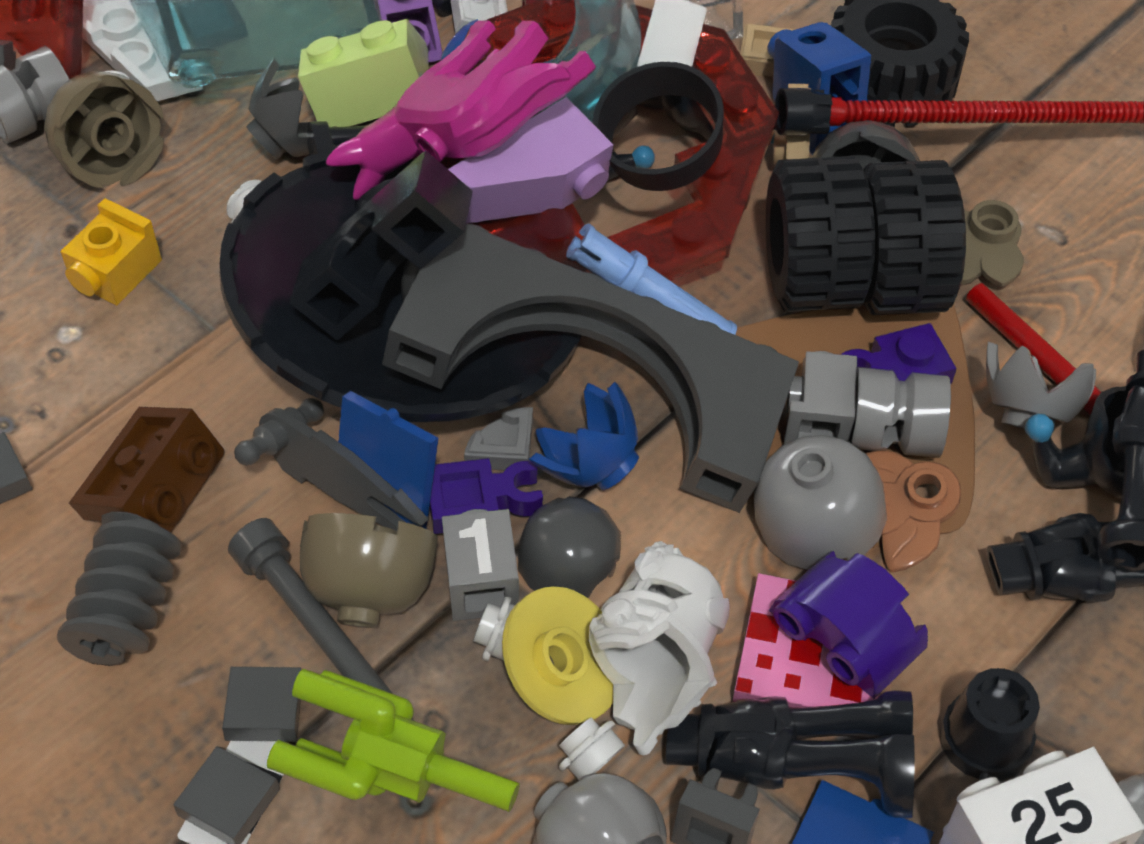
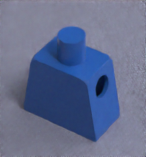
(822, 60)

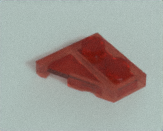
(45, 23)

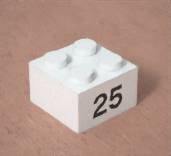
(1049, 804)

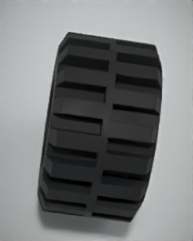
(912, 47)
(820, 233)
(916, 237)

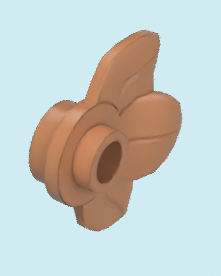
(912, 520)

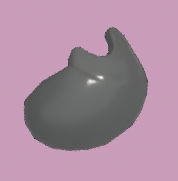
(569, 546)

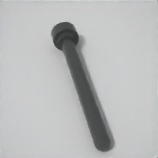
(262, 552)

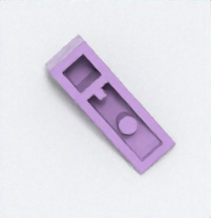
(539, 167)

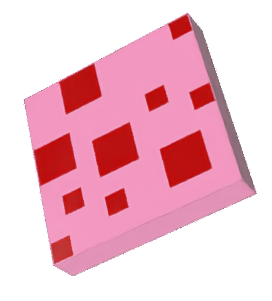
(785, 666)

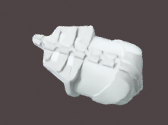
(658, 641)

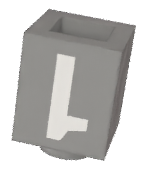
(479, 561)

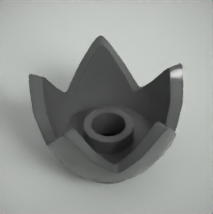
(278, 114)

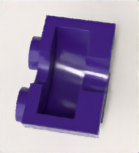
(857, 617)

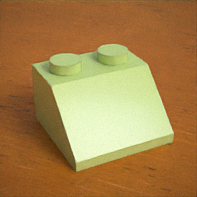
(362, 73)

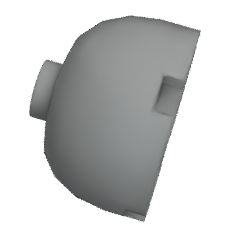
(818, 500)

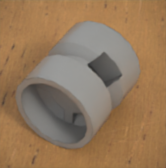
(28, 92)
(901, 412)

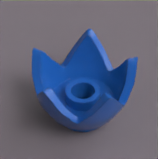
(594, 454)

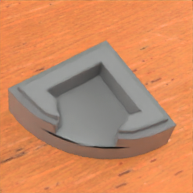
(503, 440)

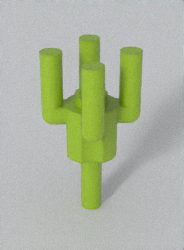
(380, 749)

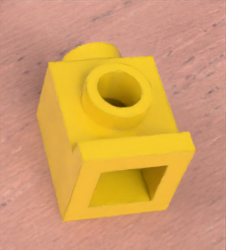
(111, 253)

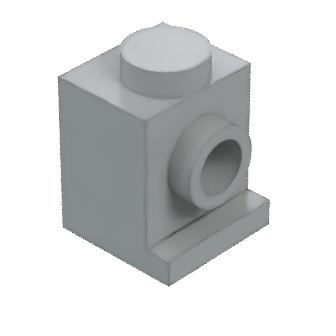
(823, 397)

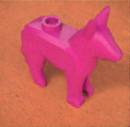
(463, 113)

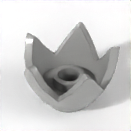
(1024, 391)

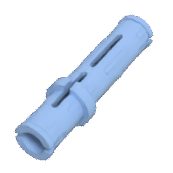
(632, 273)

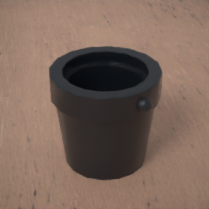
(991, 725)

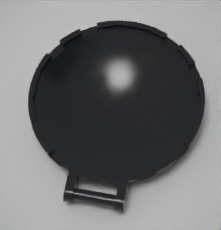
(257, 273)

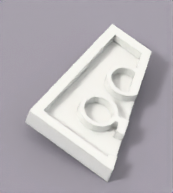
(120, 40)

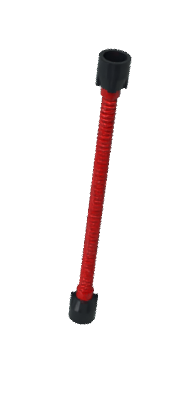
(813, 112)

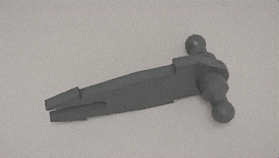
(326, 464)

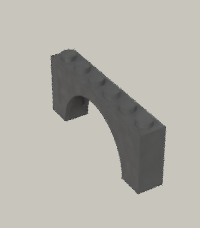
(718, 383)

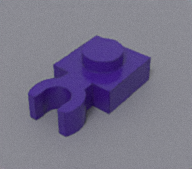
(907, 351)
(472, 486)

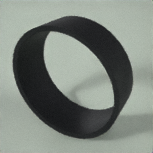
(653, 81)

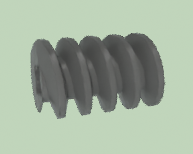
(119, 589)

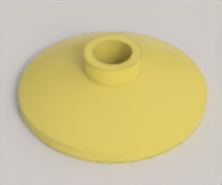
(556, 626)

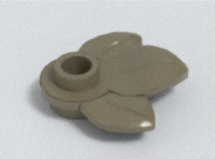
(992, 243)

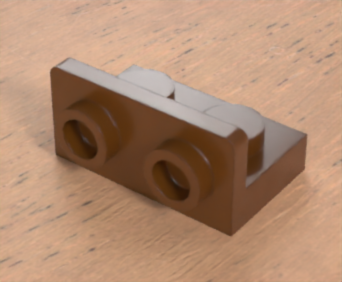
(151, 468)

